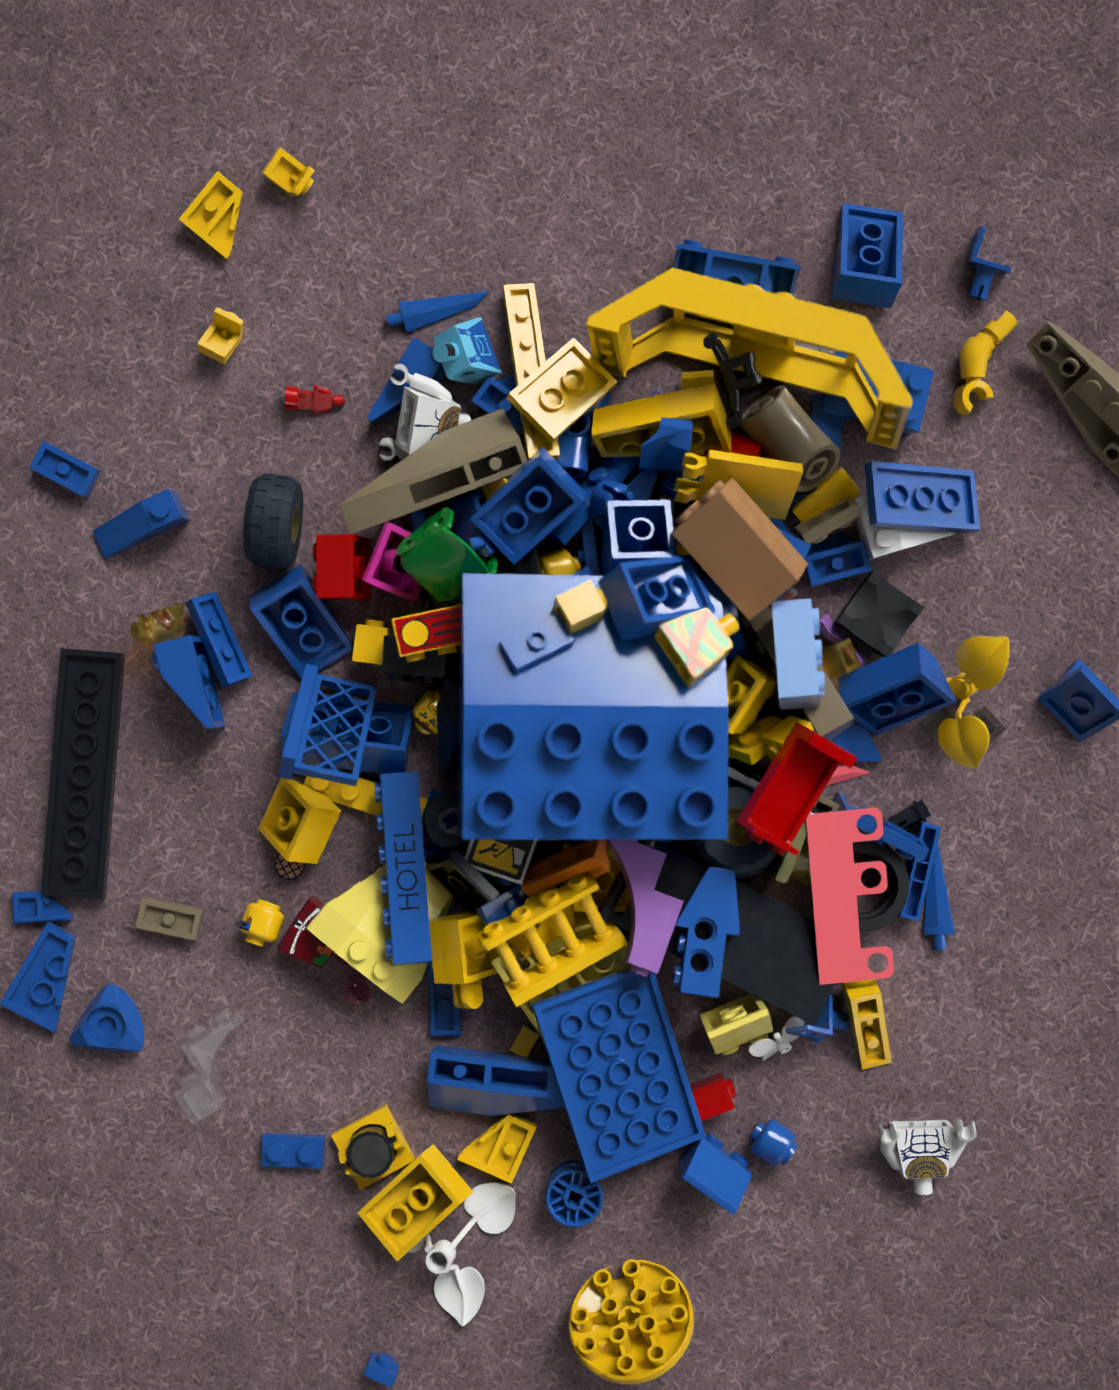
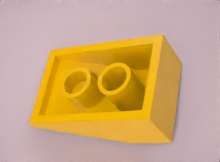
(415, 1202)

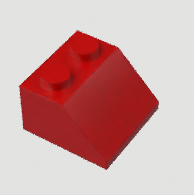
(341, 566)

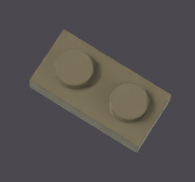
(838, 516)
(169, 918)

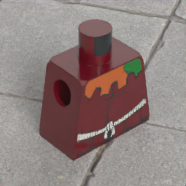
(302, 943)

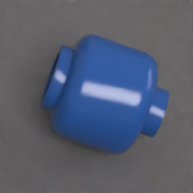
(773, 1142)

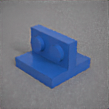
(1081, 702)

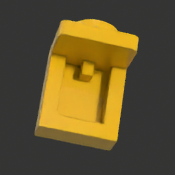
(288, 173)
(221, 336)

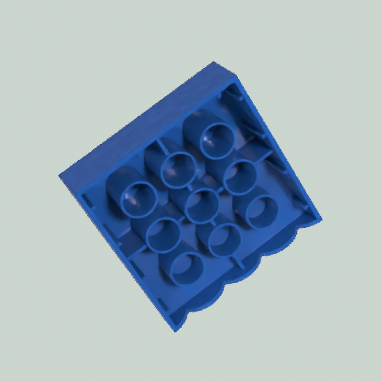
(588, 737)

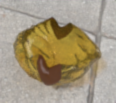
(160, 626)

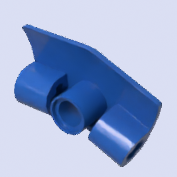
(575, 447)

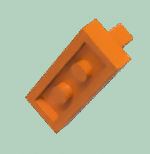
(567, 864)

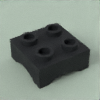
(878, 614)

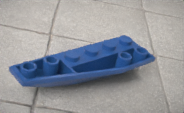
(490, 1082)

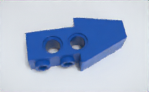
(715, 905)

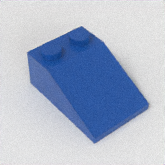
(868, 256)
(915, 379)
(529, 506)
(652, 593)
(300, 621)
(189, 673)

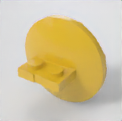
(632, 1324)

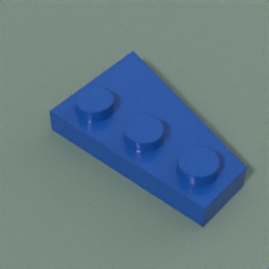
(42, 979)

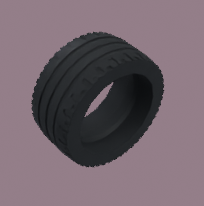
(898, 890)

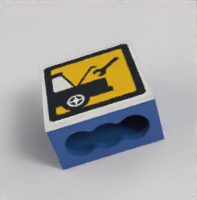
(502, 858)

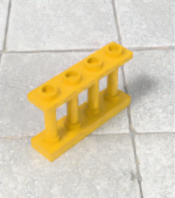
(571, 960)

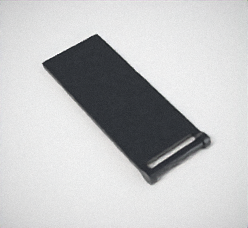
(774, 946)

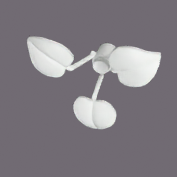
(464, 1289)

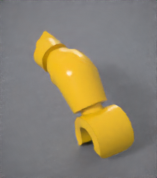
(974, 360)

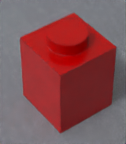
(713, 1096)

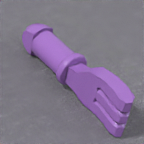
(835, 635)

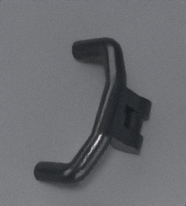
(729, 376)

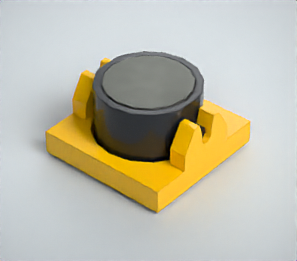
(373, 1147)

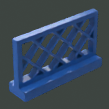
(301, 728)

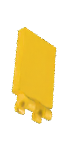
(765, 480)

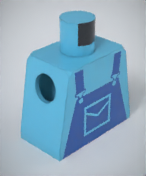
(466, 352)

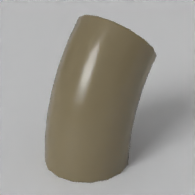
(790, 436)

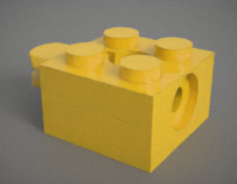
(461, 957)

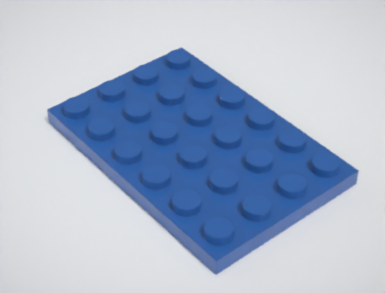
(618, 1072)

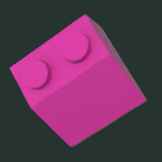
(385, 567)

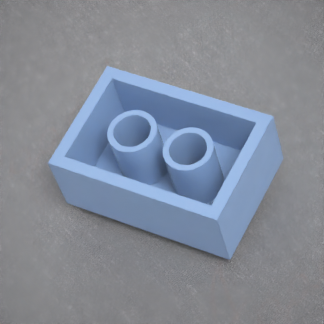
(798, 654)

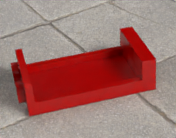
(791, 788)

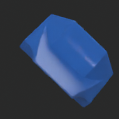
(493, 397)
(667, 446)
(836, 559)

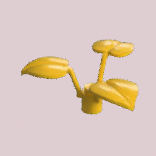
(982, 667)

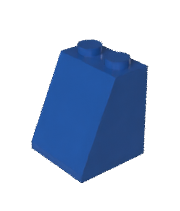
(636, 532)

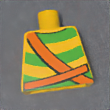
(696, 642)

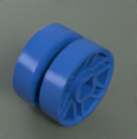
(564, 1205)

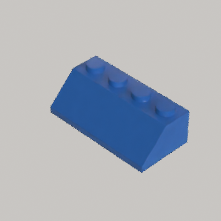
(386, 741)

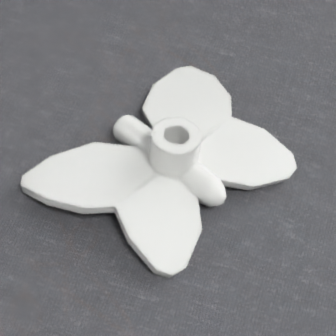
(768, 1047)

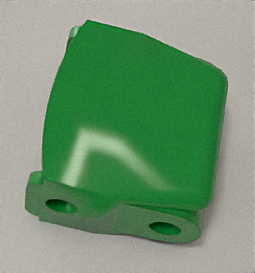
(440, 557)

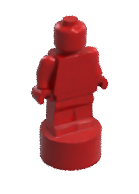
(319, 399)

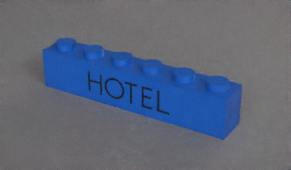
(405, 869)

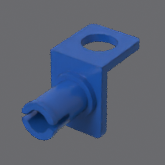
(985, 268)
(828, 1020)

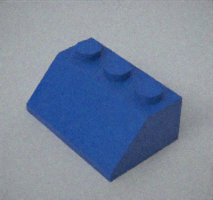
(896, 689)

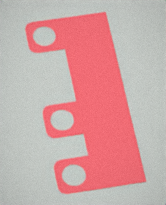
(835, 892)

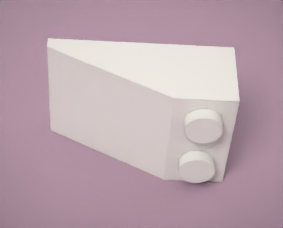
(888, 540)

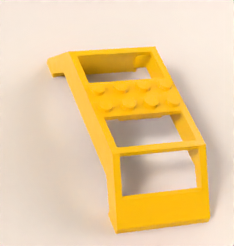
(770, 328)

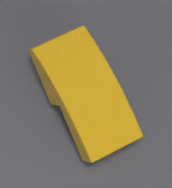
(830, 492)

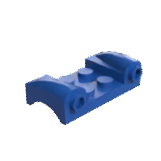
(737, 268)

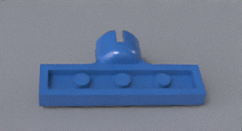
(601, 486)

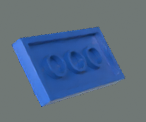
(921, 497)

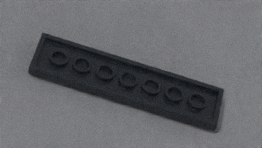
(83, 773)

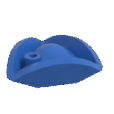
(110, 1023)

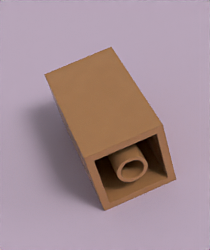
(739, 547)

